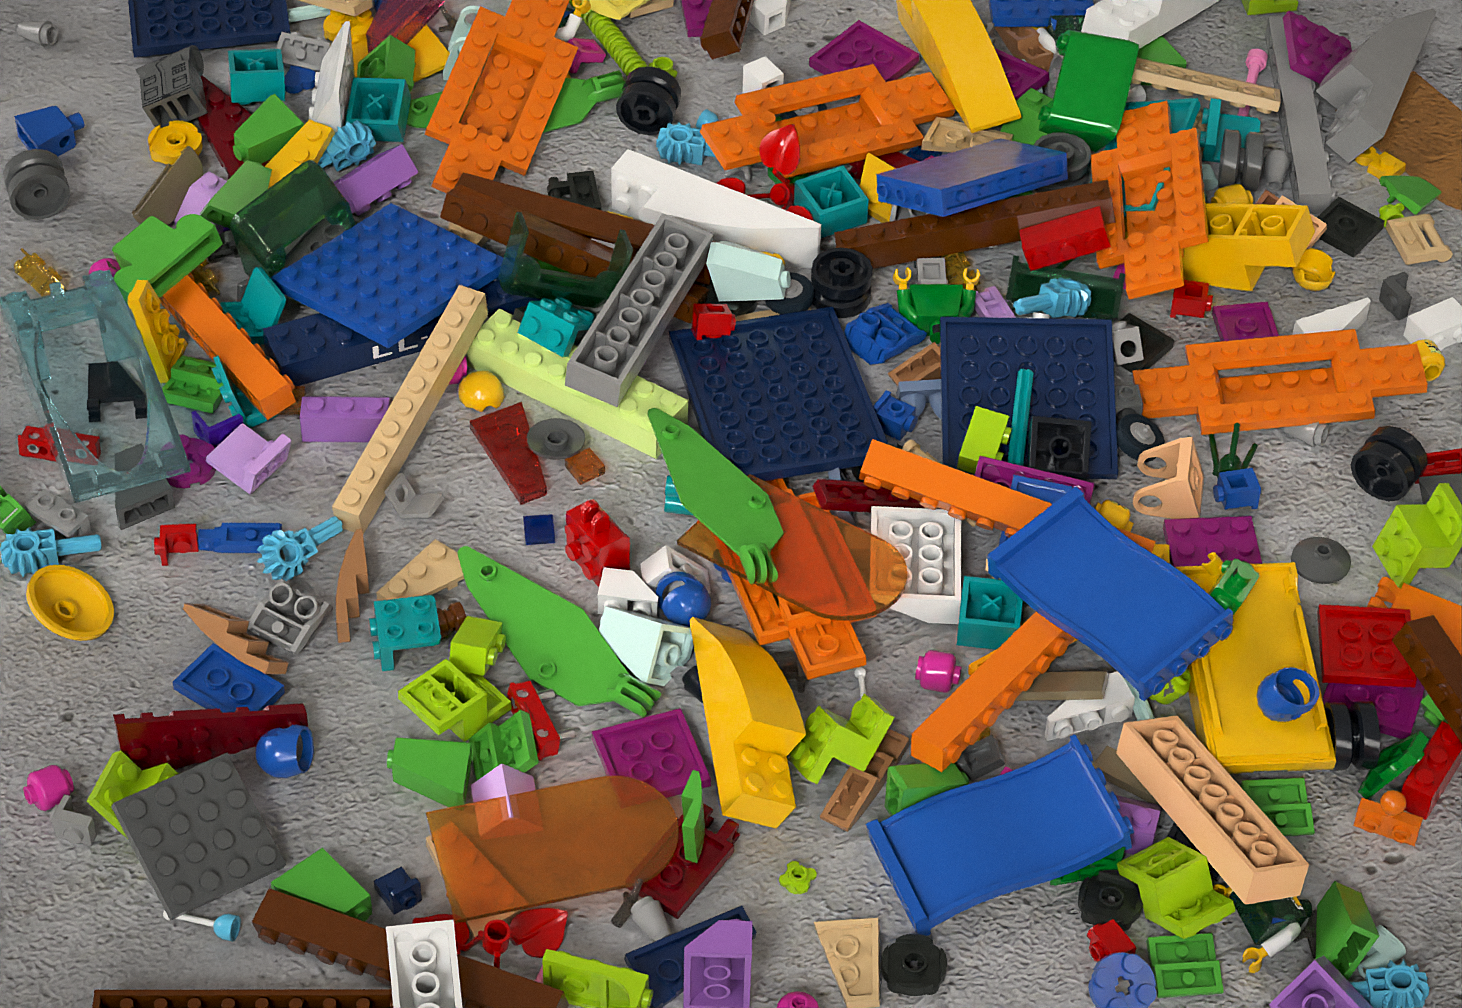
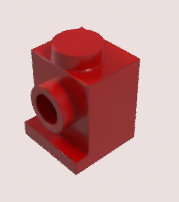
(1191, 299)
(712, 320)
(1109, 939)

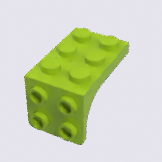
(594, 983)

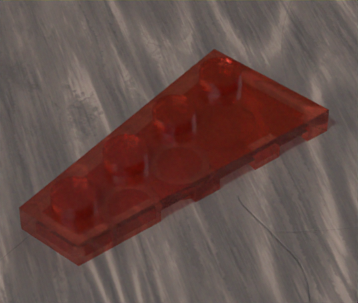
(505, 442)

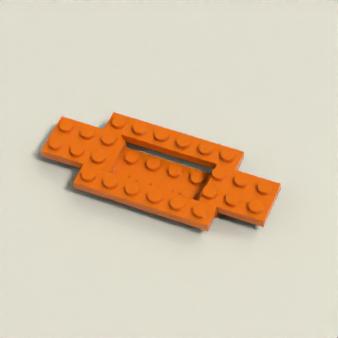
(511, 93)
(877, 124)
(1179, 221)
(1280, 398)
(820, 643)

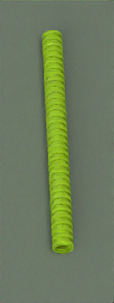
(613, 41)

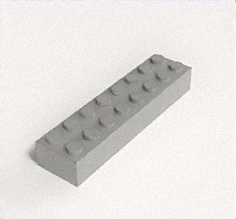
(638, 310)

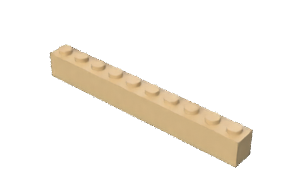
(410, 409)

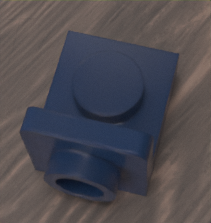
(398, 890)

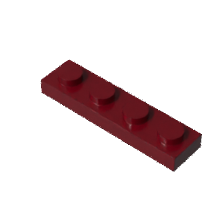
(856, 496)

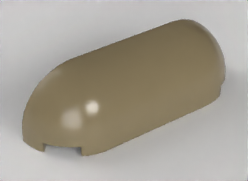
(170, 188)

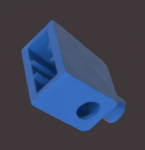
(48, 129)

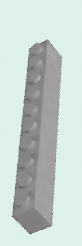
(1299, 125)

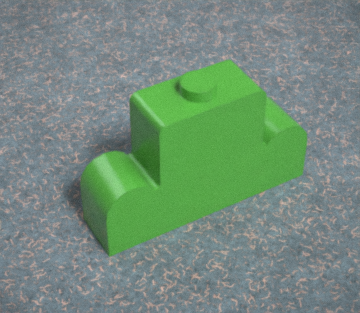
(163, 253)

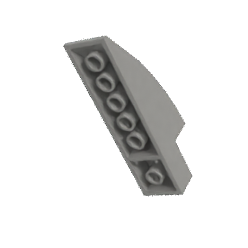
(1370, 83)

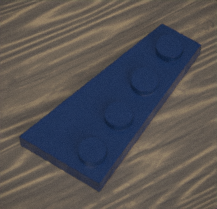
(665, 958)

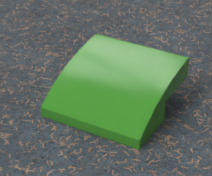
(193, 385)
(504, 744)
(1283, 803)
(693, 814)
(1184, 965)

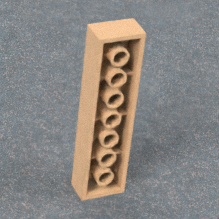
(1212, 810)

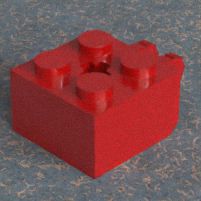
(595, 540)

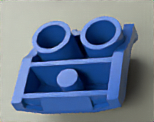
(881, 334)

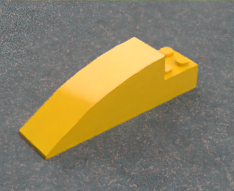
(961, 59)
(1245, 241)
(749, 723)

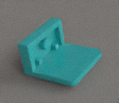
(1216, 124)
(259, 306)
(554, 324)
(239, 401)
(403, 625)

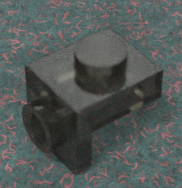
(791, 668)

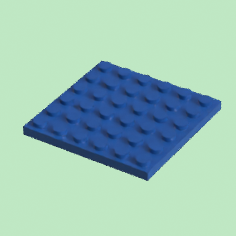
(388, 274)

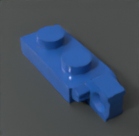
(235, 537)

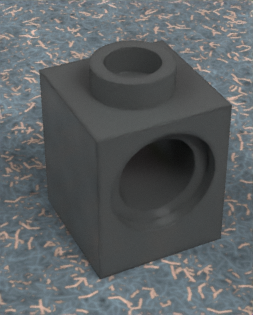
(1127, 401)

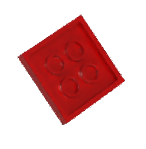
(1360, 647)

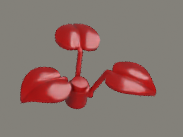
(782, 152)
(532, 928)

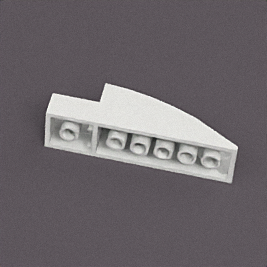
(1140, 19)
(649, 188)
(424, 965)

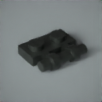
(579, 185)

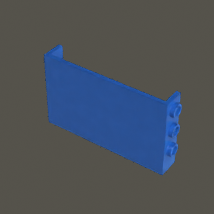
(972, 177)

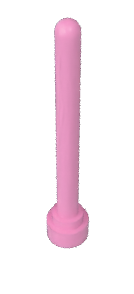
(1255, 62)

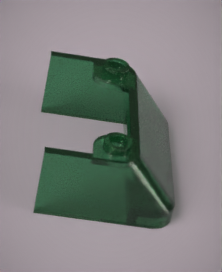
(286, 213)
(525, 278)
(1105, 291)

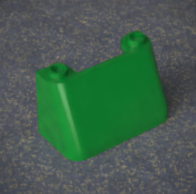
(1090, 87)

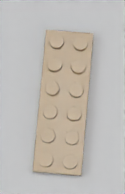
(1211, 86)

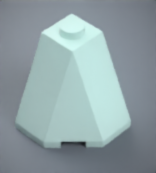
(746, 273)
(646, 644)

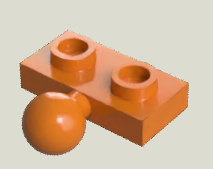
(1389, 818)

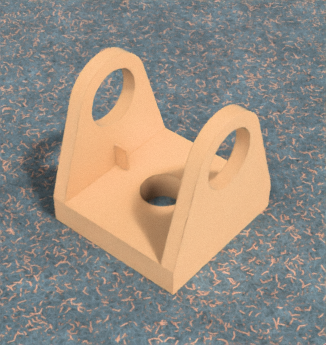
(1184, 484)

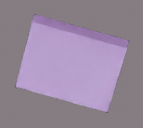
(502, 782)

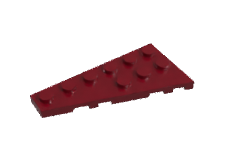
(221, 124)
(199, 734)

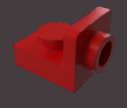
(176, 539)

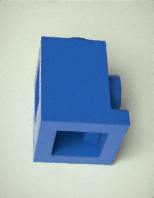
(895, 416)
(1237, 489)

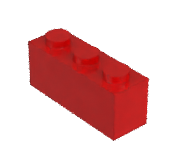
(1064, 238)
(1432, 772)

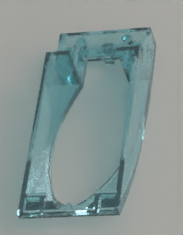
(121, 340)

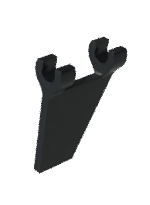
(109, 384)

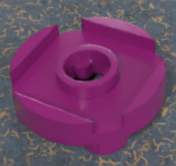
(201, 471)

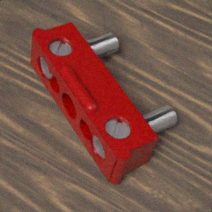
(35, 444)
(525, 698)

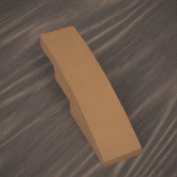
(1025, 45)
(921, 366)
(351, 582)
(231, 636)
(860, 788)

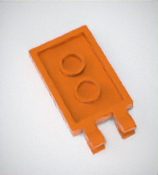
(1421, 605)

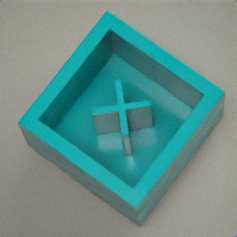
(255, 75)
(381, 106)
(832, 200)
(987, 613)

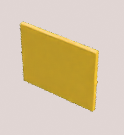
(429, 54)

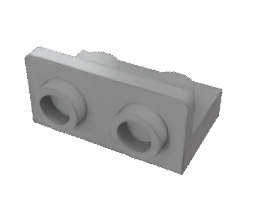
(302, 51)
(59, 515)

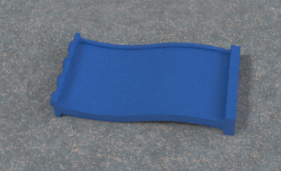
(1110, 593)
(999, 835)

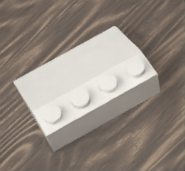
(334, 82)
(932, 555)

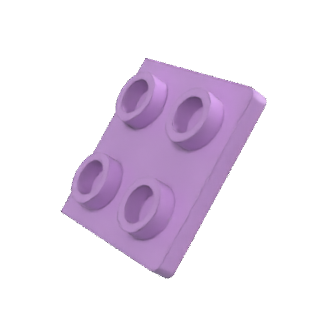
(248, 457)

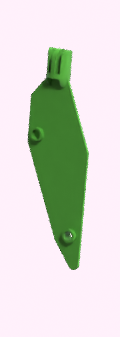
(571, 107)
(720, 496)
(553, 638)

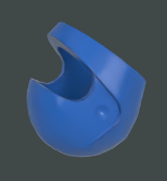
(684, 601)
(1280, 697)
(278, 751)

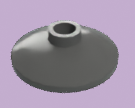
(556, 438)
(1321, 560)

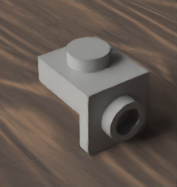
(931, 271)
(71, 825)

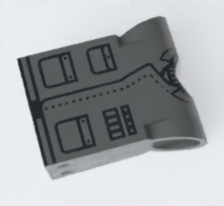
(173, 87)

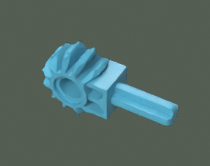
(682, 144)
(348, 146)
(1057, 299)
(296, 547)
(34, 550)
(1382, 983)

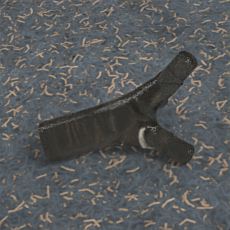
(450, 19)
(628, 901)
(1310, 933)

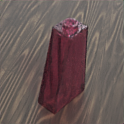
(401, 20)

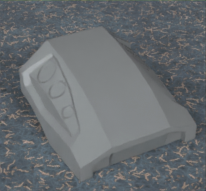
(287, 617)

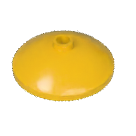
(70, 602)

